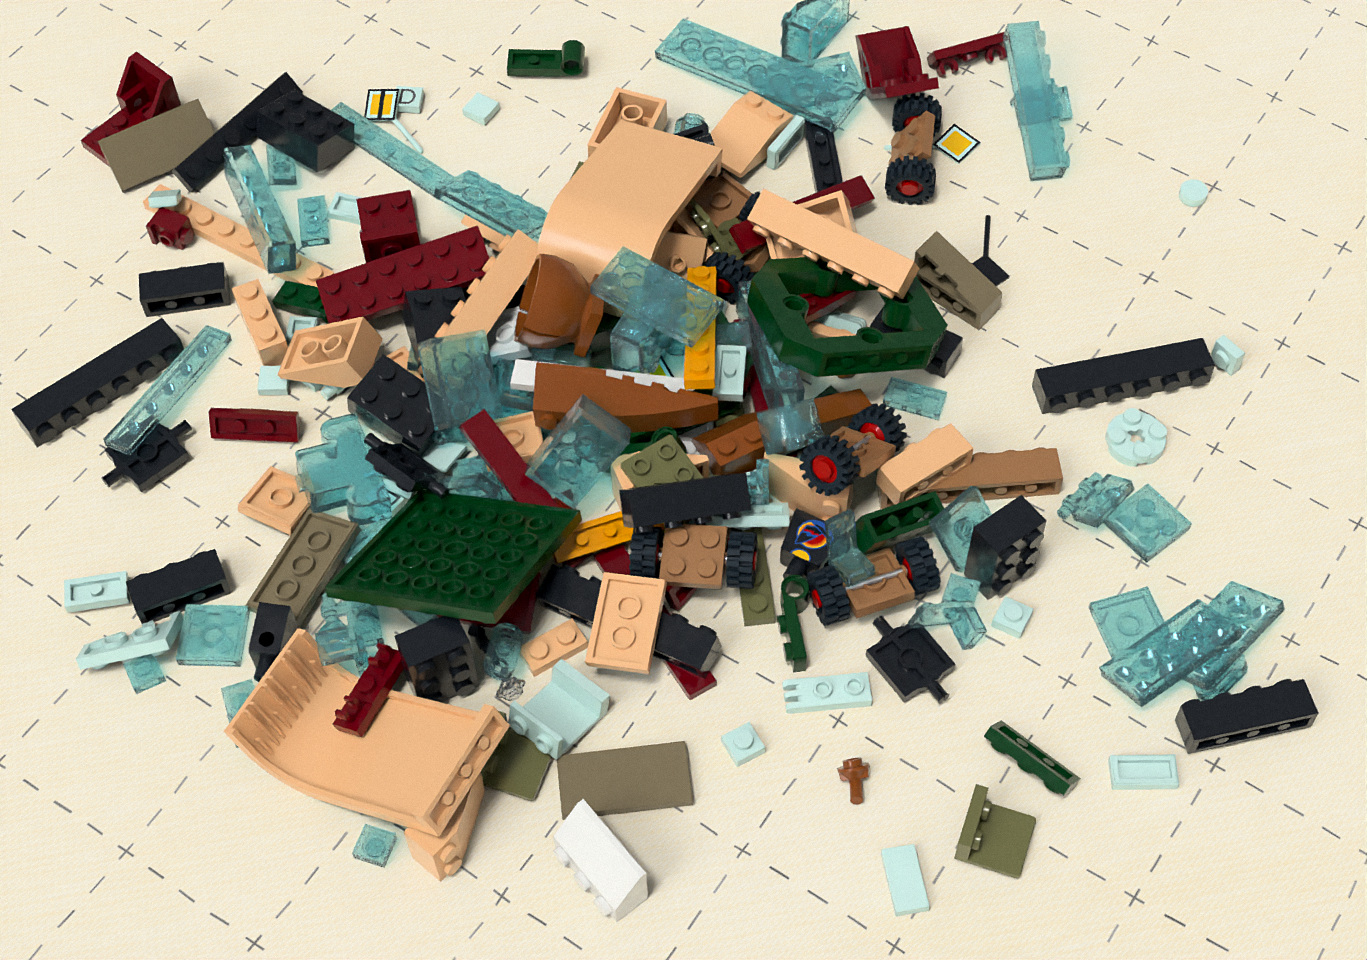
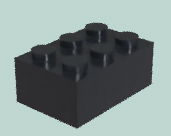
(305, 130)
(394, 405)
(1005, 547)
(438, 659)

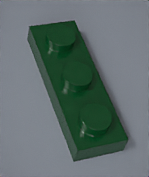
(1031, 758)

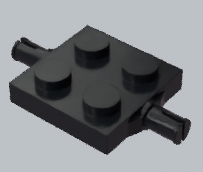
(151, 459)
(404, 467)
(910, 660)

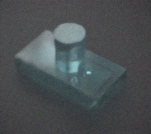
(472, 481)

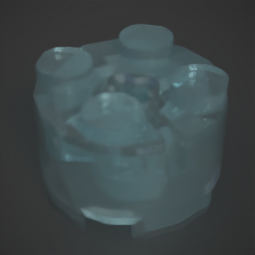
(789, 426)

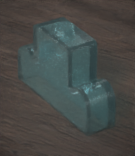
(339, 474)

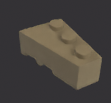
(956, 282)

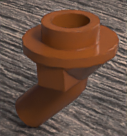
(854, 771)

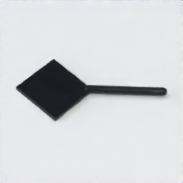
(986, 264)

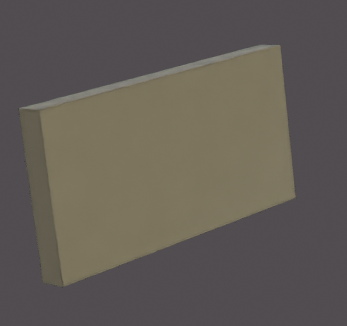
(156, 144)
(305, 563)
(626, 779)

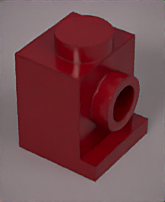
(170, 229)

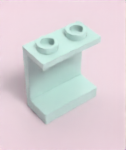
(560, 711)

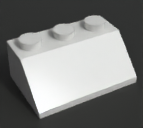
(600, 862)

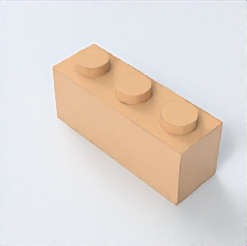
(260, 323)
(924, 464)

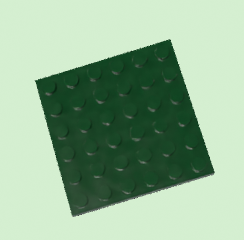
(455, 556)

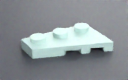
(126, 648)

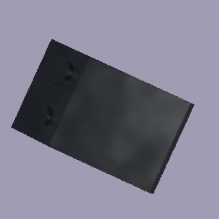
(426, 312)

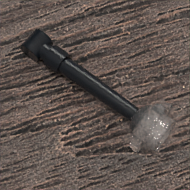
(510, 688)

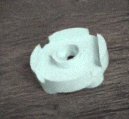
(1140, 424)

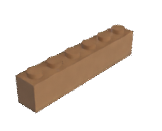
(1001, 476)

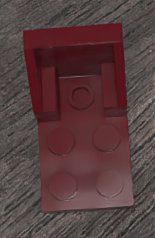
(891, 64)
(142, 94)
(387, 224)

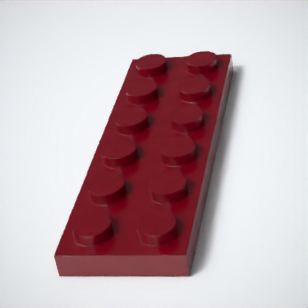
(381, 284)

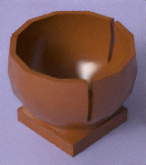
(557, 307)

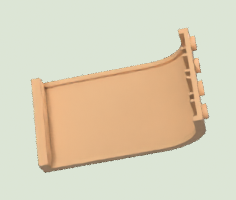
(625, 197)
(403, 769)

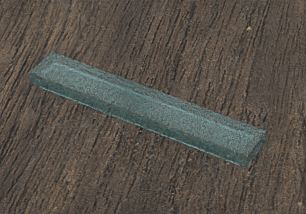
(394, 152)
(167, 390)

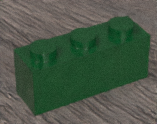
(897, 523)

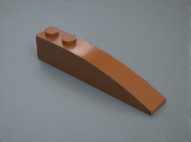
(634, 404)
(738, 442)

